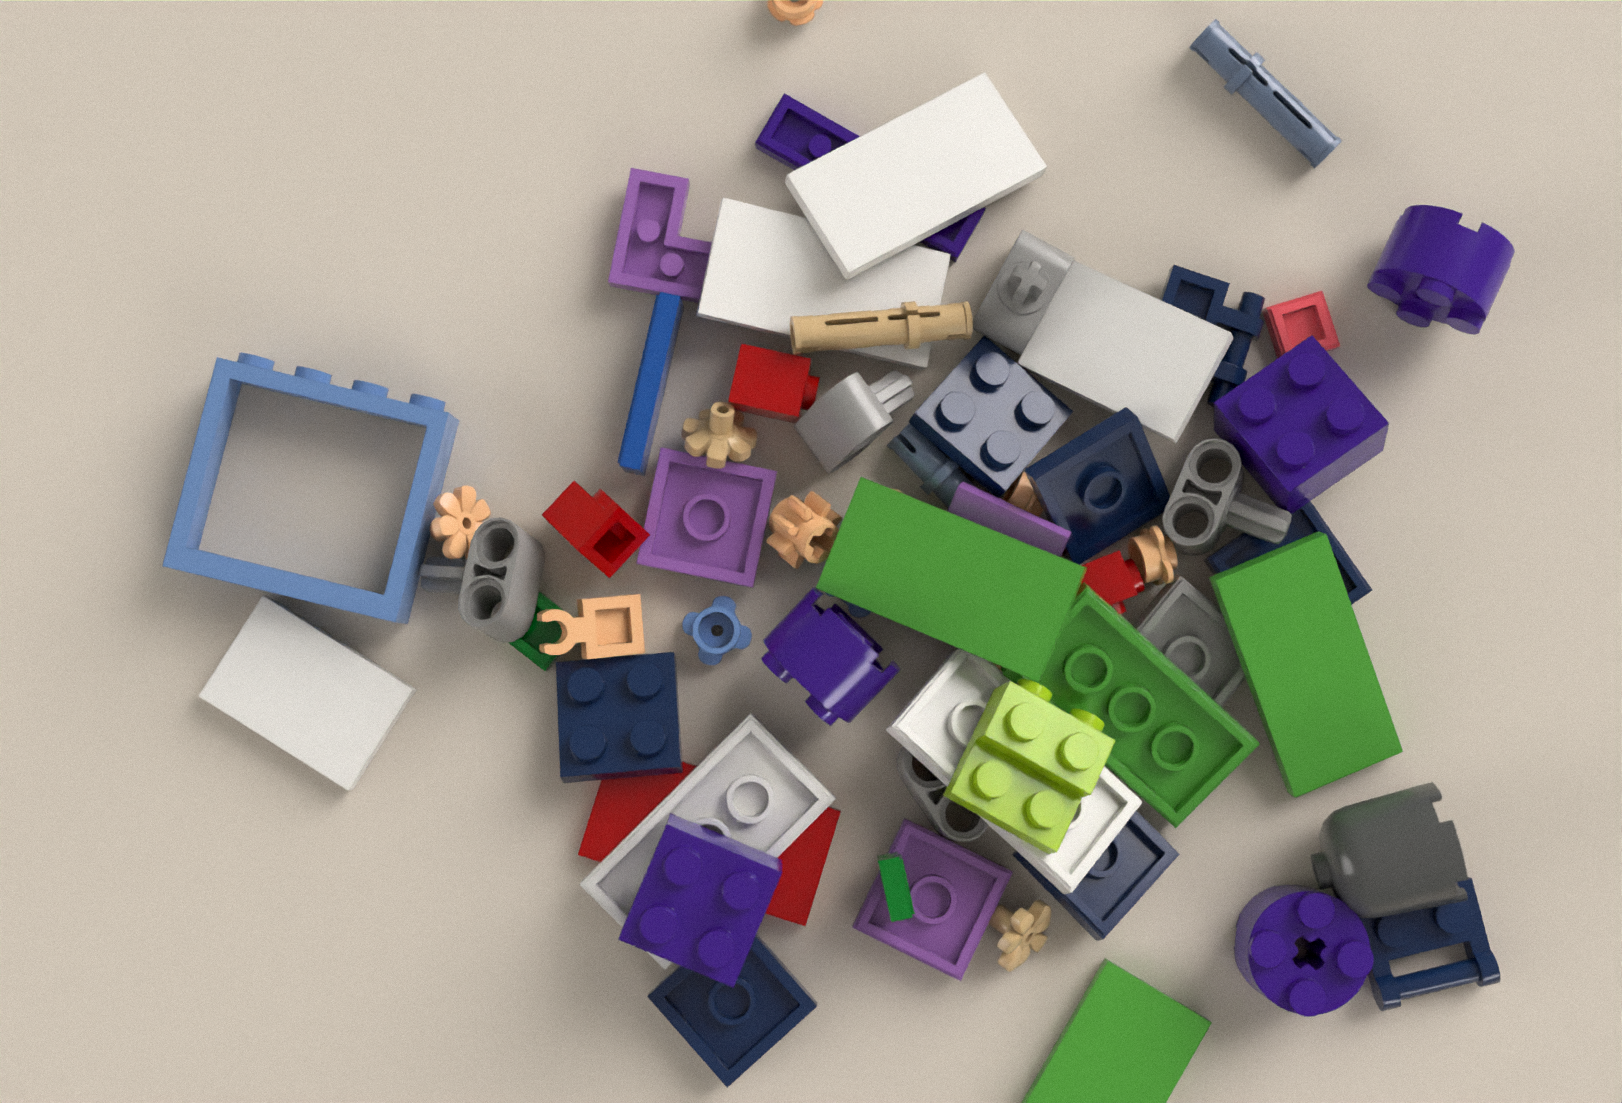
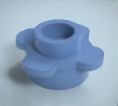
(714, 647)

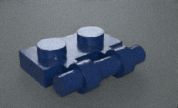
(1204, 298)

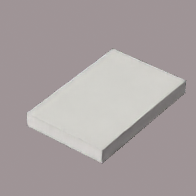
(1125, 350)
(307, 692)

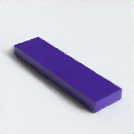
(801, 135)

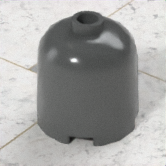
(1391, 854)

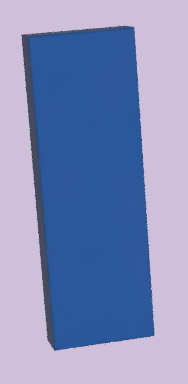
(651, 383)

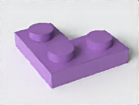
(649, 246)

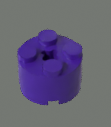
(1441, 269)
(828, 658)
(1335, 957)

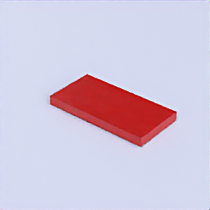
(627, 801)

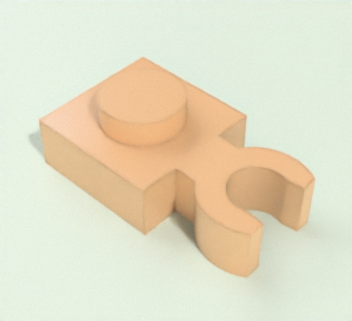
(603, 627)

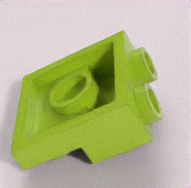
(1030, 764)

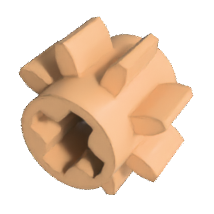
(803, 529)

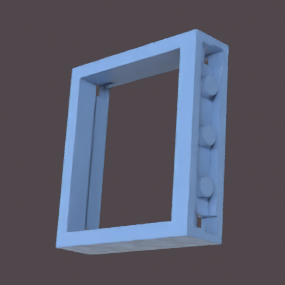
(312, 385)

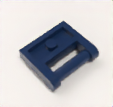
(1425, 931)

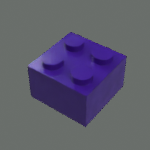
(1300, 425)
(701, 900)

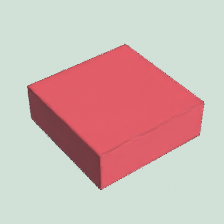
(1297, 320)

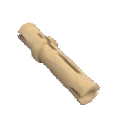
(893, 326)

